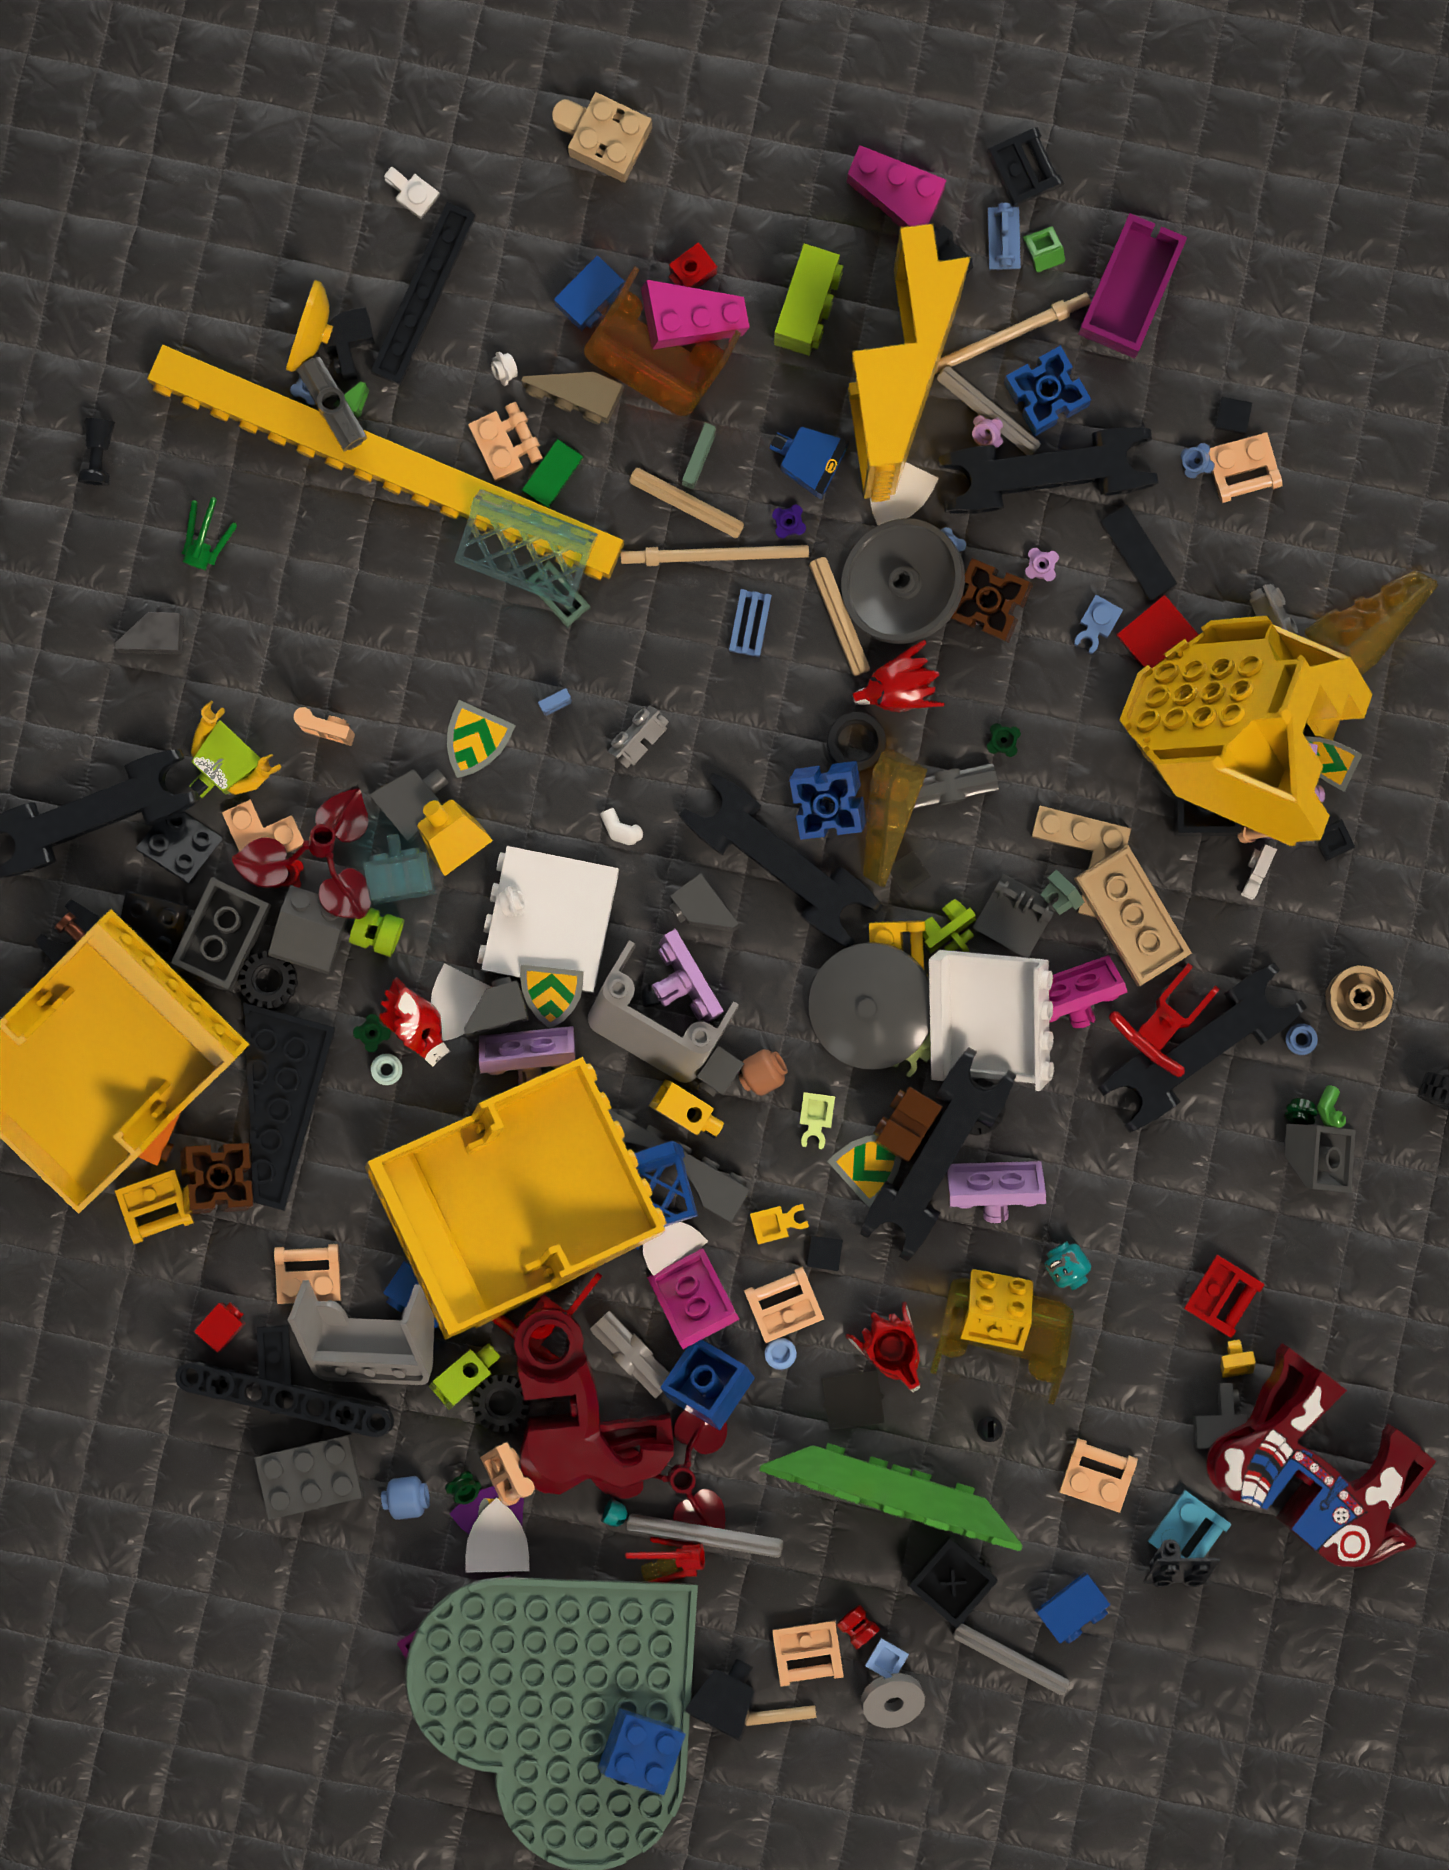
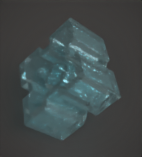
(400, 875)

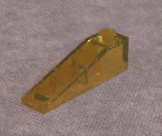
(1375, 622)
(891, 802)

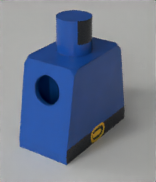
(810, 458)

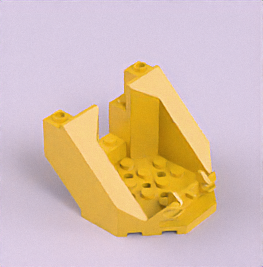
(1230, 721)

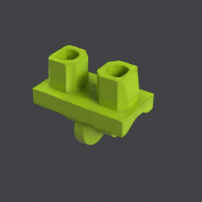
(960, 919)

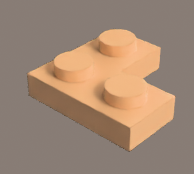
(247, 827)

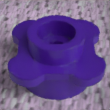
(784, 529)

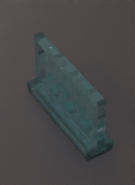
(527, 522)

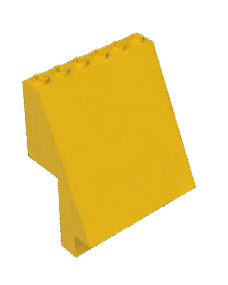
(898, 378)
(104, 1060)
(516, 1198)

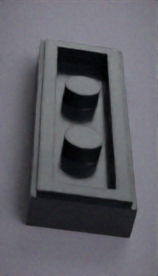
(1138, 552)

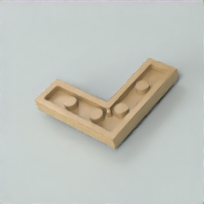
(1080, 833)

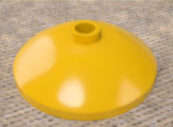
(312, 328)

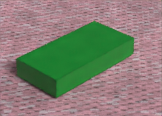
(552, 474)

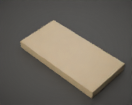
(1132, 915)

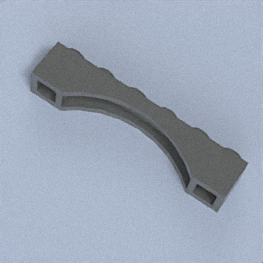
(717, 1192)

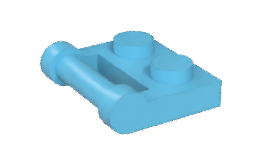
(1183, 1522)

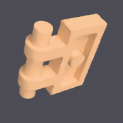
(495, 443)

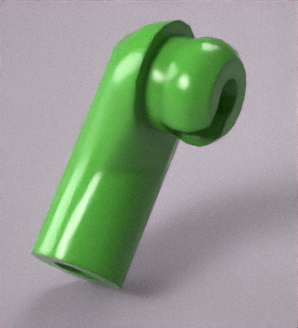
(1326, 1108)

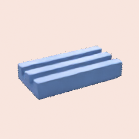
(755, 596)

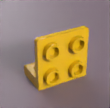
(998, 1310)

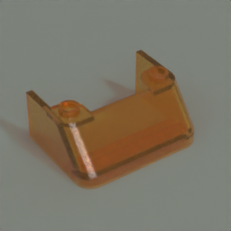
(664, 375)

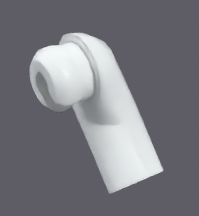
(618, 831)

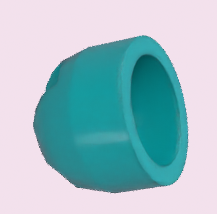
(614, 1513)

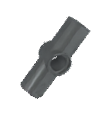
(323, 387)
(956, 785)

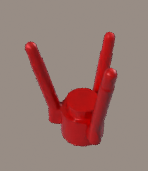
(688, 1556)

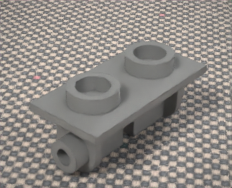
(1271, 605)
(644, 725)

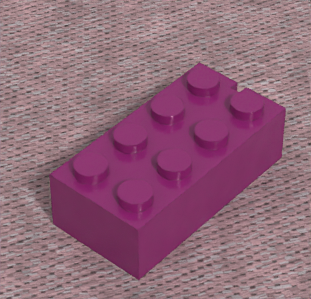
(1132, 286)

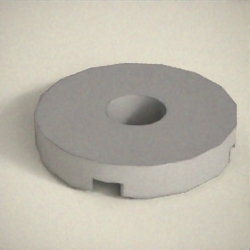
(894, 1714)

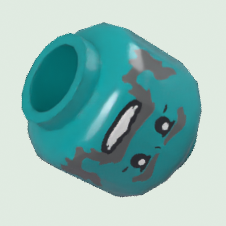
(1068, 1265)

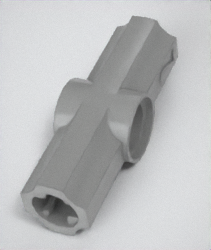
(631, 1353)

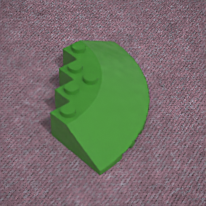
(894, 1492)

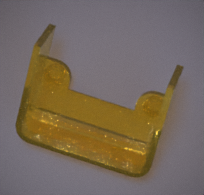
(1045, 1345)

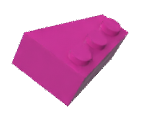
(896, 188)
(690, 315)

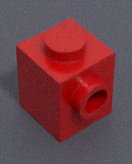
(692, 268)
(221, 1326)

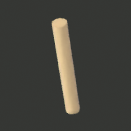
(781, 1715)

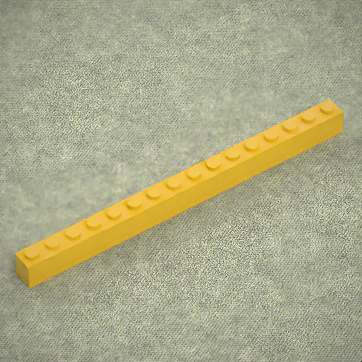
(373, 459)

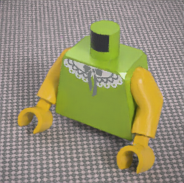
(225, 758)

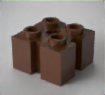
(998, 618)
(907, 1123)
(202, 1193)

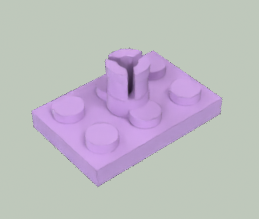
(685, 980)
(526, 1051)
(996, 1186)

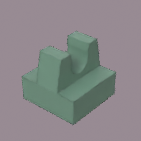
(1063, 890)

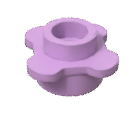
(980, 434)
(1035, 570)

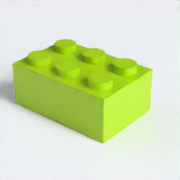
(808, 300)

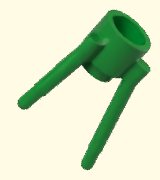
(198, 553)

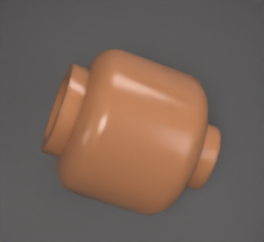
(763, 1072)

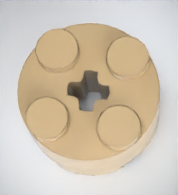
(1376, 1004)

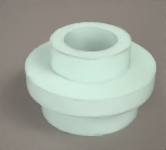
(383, 1059)

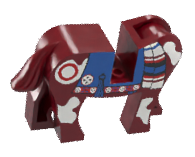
(1326, 1512)

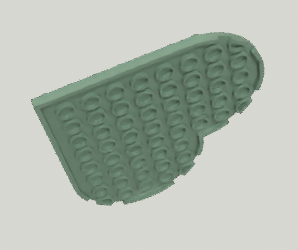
(529, 1688)

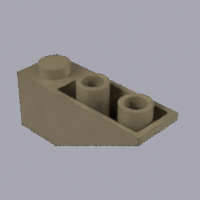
(584, 392)

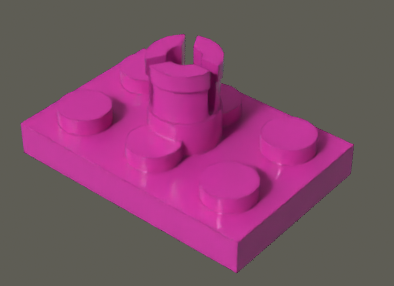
(1083, 986)
(693, 1298)

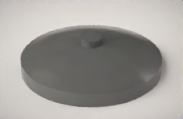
(903, 581)
(870, 1005)

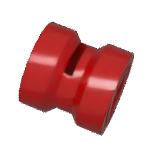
(863, 1631)

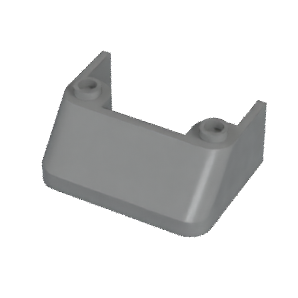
(646, 1039)
(364, 1348)

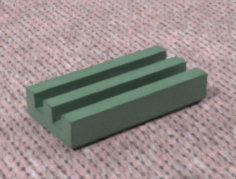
(699, 456)
(576, 614)

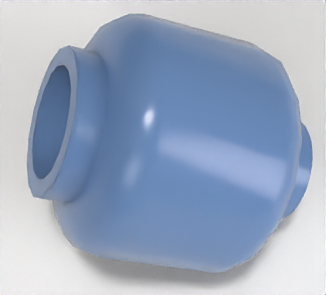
(405, 1497)

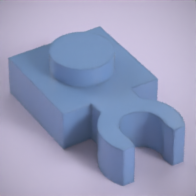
(1099, 620)

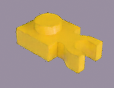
(773, 1224)

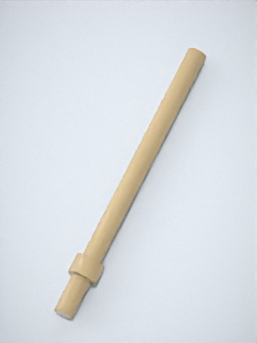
(1058, 310)
(653, 556)

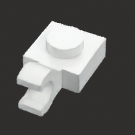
(414, 194)

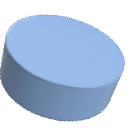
(780, 1353)

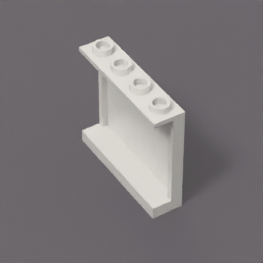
(562, 917)
(994, 1008)

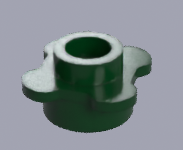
(998, 732)
(371, 1042)
(1301, 1111)
(463, 1488)

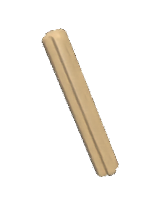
(686, 502)
(839, 616)

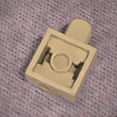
(604, 131)

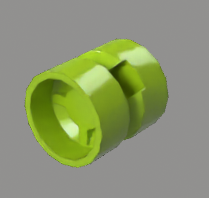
(387, 934)

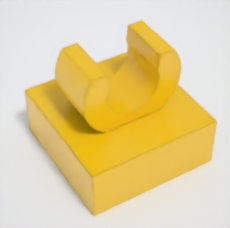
(1237, 1361)

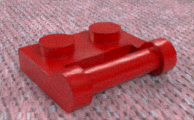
(1214, 1291)

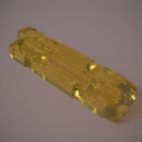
(662, 1567)

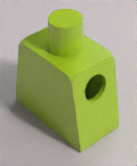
(454, 1385)

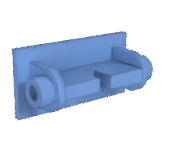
(1004, 237)

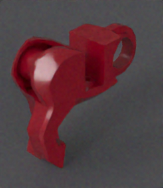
(576, 1445)

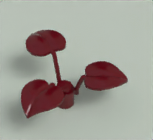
(340, 817)
(705, 1506)

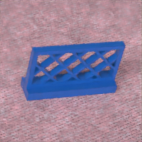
(657, 1160)

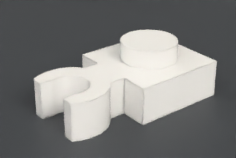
(1260, 864)

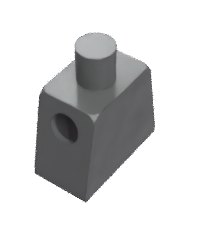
(405, 799)

